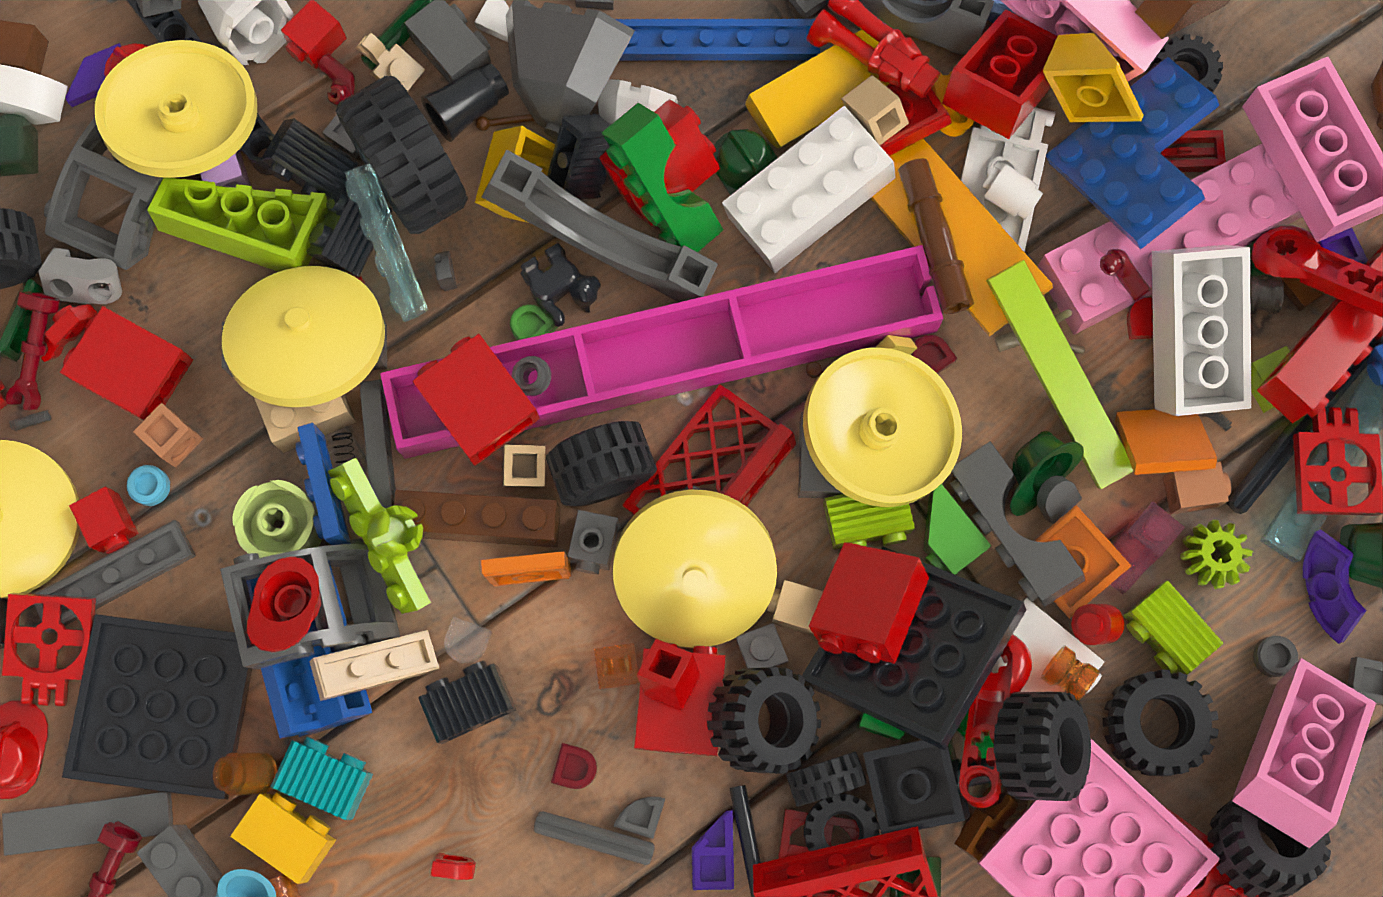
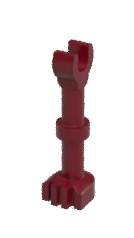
(41, 307)
(120, 841)

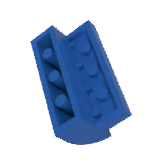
(296, 697)

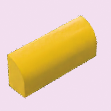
(807, 93)

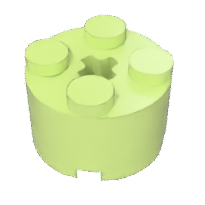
(265, 504)

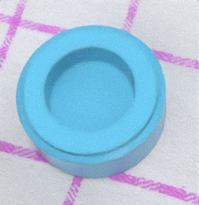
(148, 485)

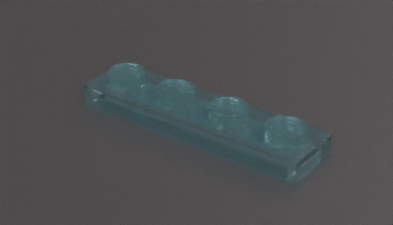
(381, 230)

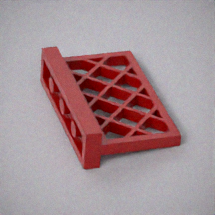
(750, 476)
(848, 864)

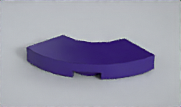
(1328, 586)

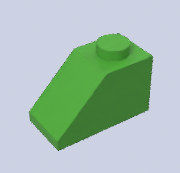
(950, 535)

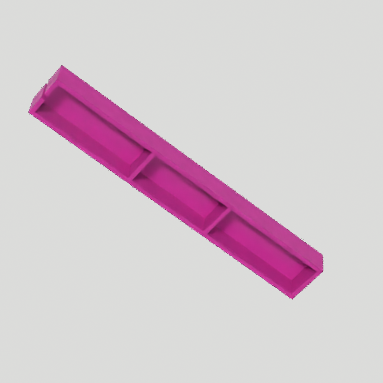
(698, 343)

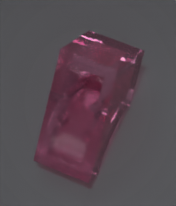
(1144, 542)

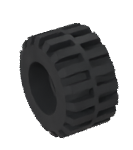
(18, 248)
(601, 463)
(1193, 719)
(791, 720)
(1042, 746)
(1253, 864)

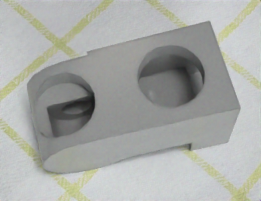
(80, 279)

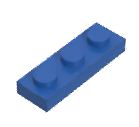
(313, 453)

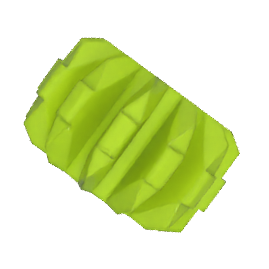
(1227, 565)

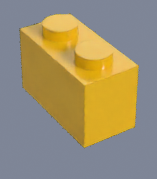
(284, 836)

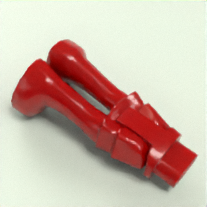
(894, 58)

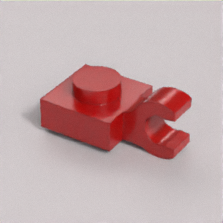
(67, 327)

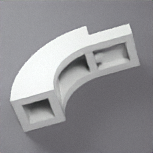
(31, 95)

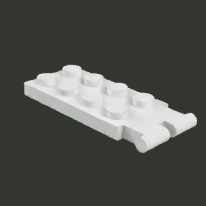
(1021, 152)

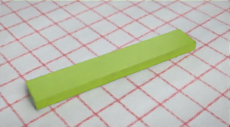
(1060, 373)

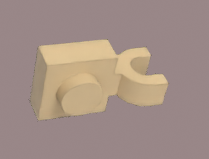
(390, 63)

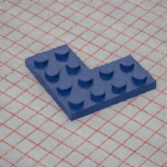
(1121, 162)

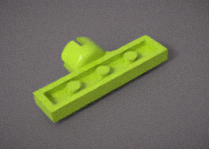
(386, 533)

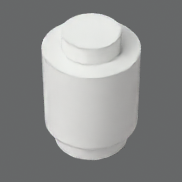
(1011, 191)

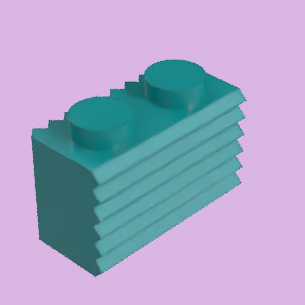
(322, 779)

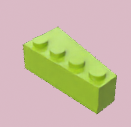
(240, 221)

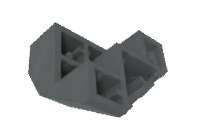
(561, 58)

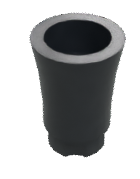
(464, 100)

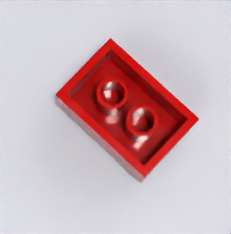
(1002, 75)

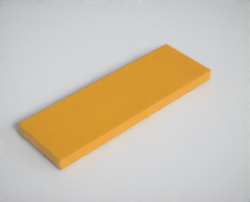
(975, 233)

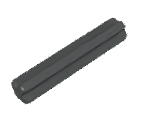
(594, 838)

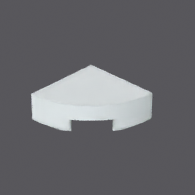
(493, 19)

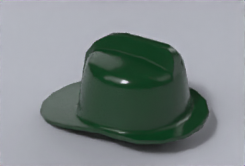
(741, 157)
(1036, 463)
(1367, 546)

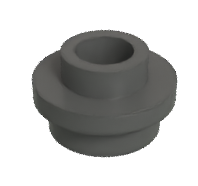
(524, 368)

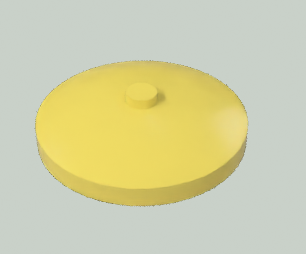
(176, 108)
(303, 336)
(882, 427)
(34, 518)
(694, 568)

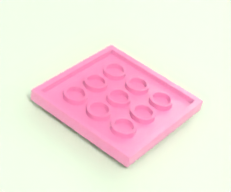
(1099, 844)

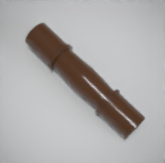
(935, 236)

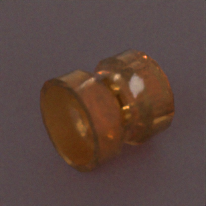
(1070, 673)

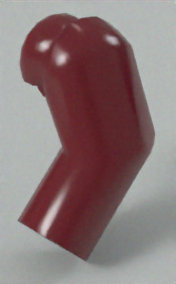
(342, 79)
(1118, 263)

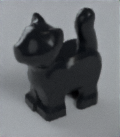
(556, 281)

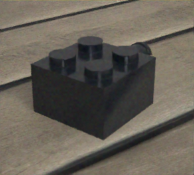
(918, 786)

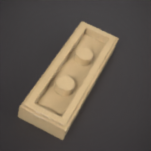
(373, 665)

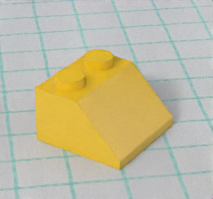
(1089, 81)
(522, 143)

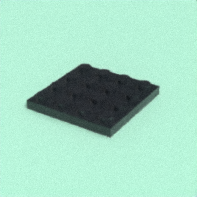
(940, 666)
(157, 706)

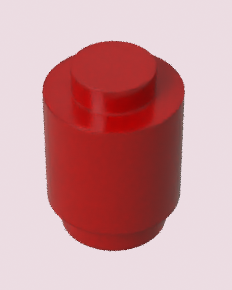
(1097, 624)

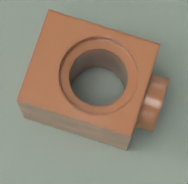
(168, 435)
(1196, 489)

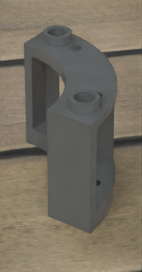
(62, 209)
(365, 590)

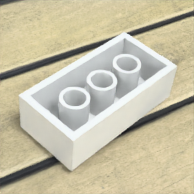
(810, 189)
(1201, 329)

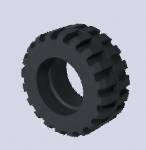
(403, 153)

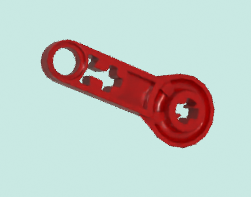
(1318, 267)
(983, 718)

